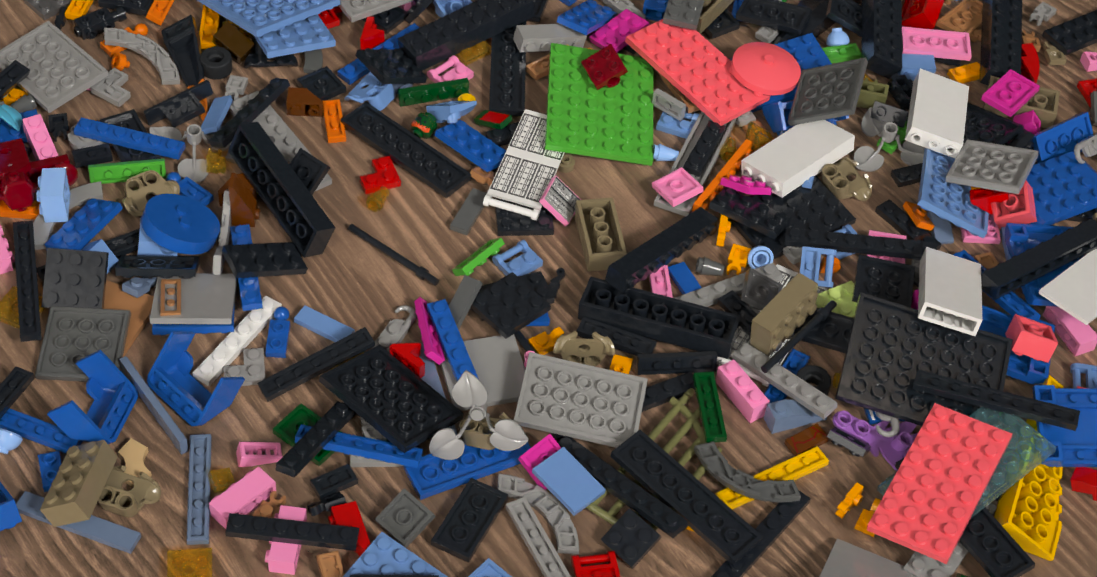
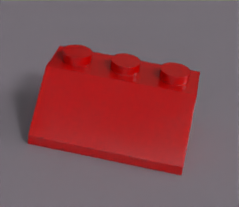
(921, 13)

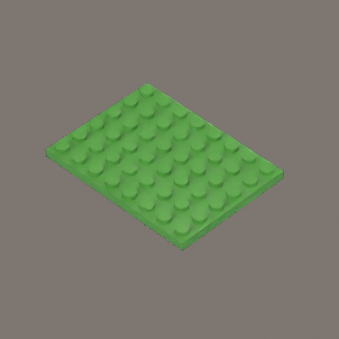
(600, 122)

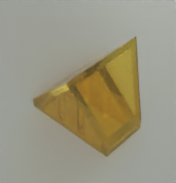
(758, 136)

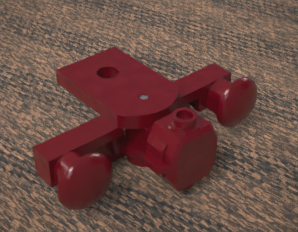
(20, 175)

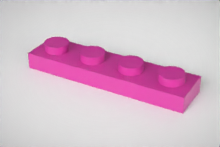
(430, 339)

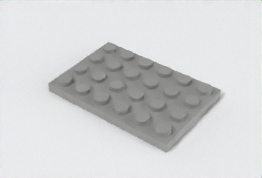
(56, 66)
(580, 400)

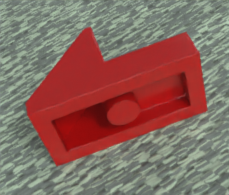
(371, 36)
(984, 198)
(409, 355)

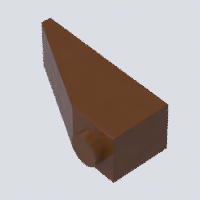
(242, 203)

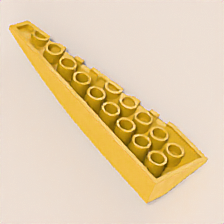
(1032, 506)

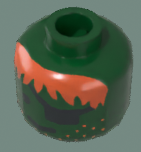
(424, 125)

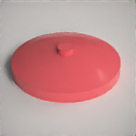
(765, 68)

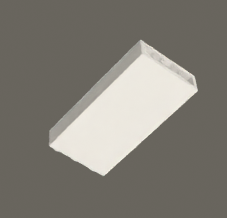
(937, 113)
(797, 155)
(950, 291)

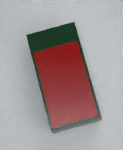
(493, 119)

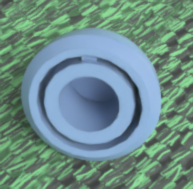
(837, 37)
(759, 256)
(9, 441)

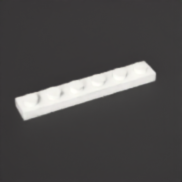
(235, 342)

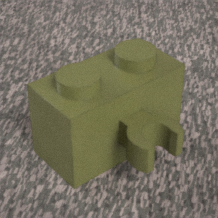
(872, 92)

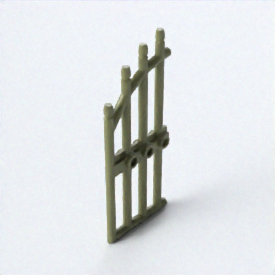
(692, 420)

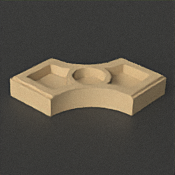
(133, 456)

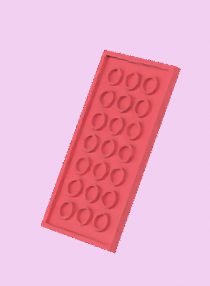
(695, 70)
(939, 483)

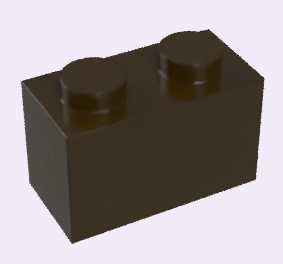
(234, 41)

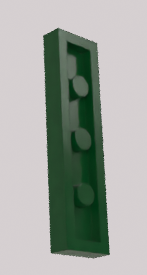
(433, 92)
(709, 407)

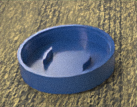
(180, 224)

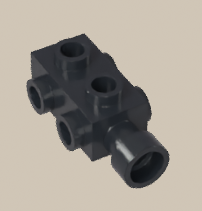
(95, 22)
(901, 90)

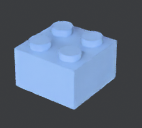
(54, 195)

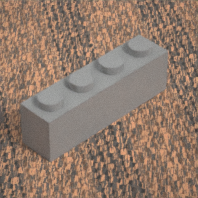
(539, 37)

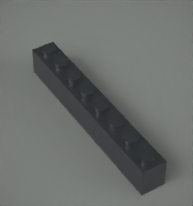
(661, 249)
(1040, 260)

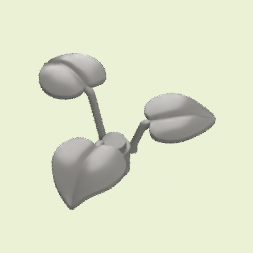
(869, 159)
(191, 168)
(471, 392)

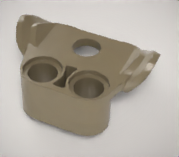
(835, 180)
(136, 200)
(584, 350)
(478, 433)
(144, 492)

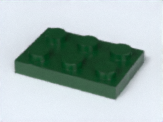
(289, 426)

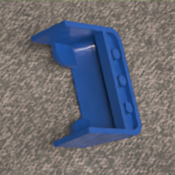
(778, 114)
(181, 391)
(111, 406)

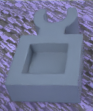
(138, 286)

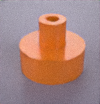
(119, 61)

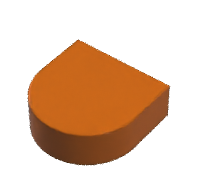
(836, 266)

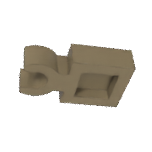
(1053, 55)

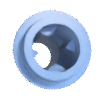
(664, 153)

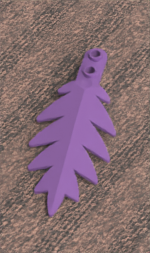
(891, 448)

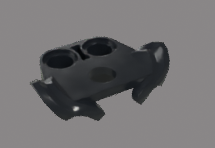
(259, 59)

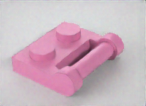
(458, 72)

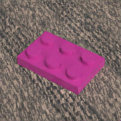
(617, 29)
(1010, 93)

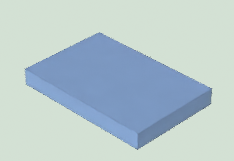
(568, 481)

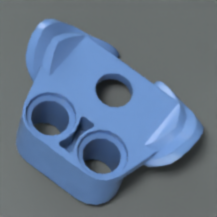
(377, 94)

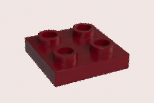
(605, 67)

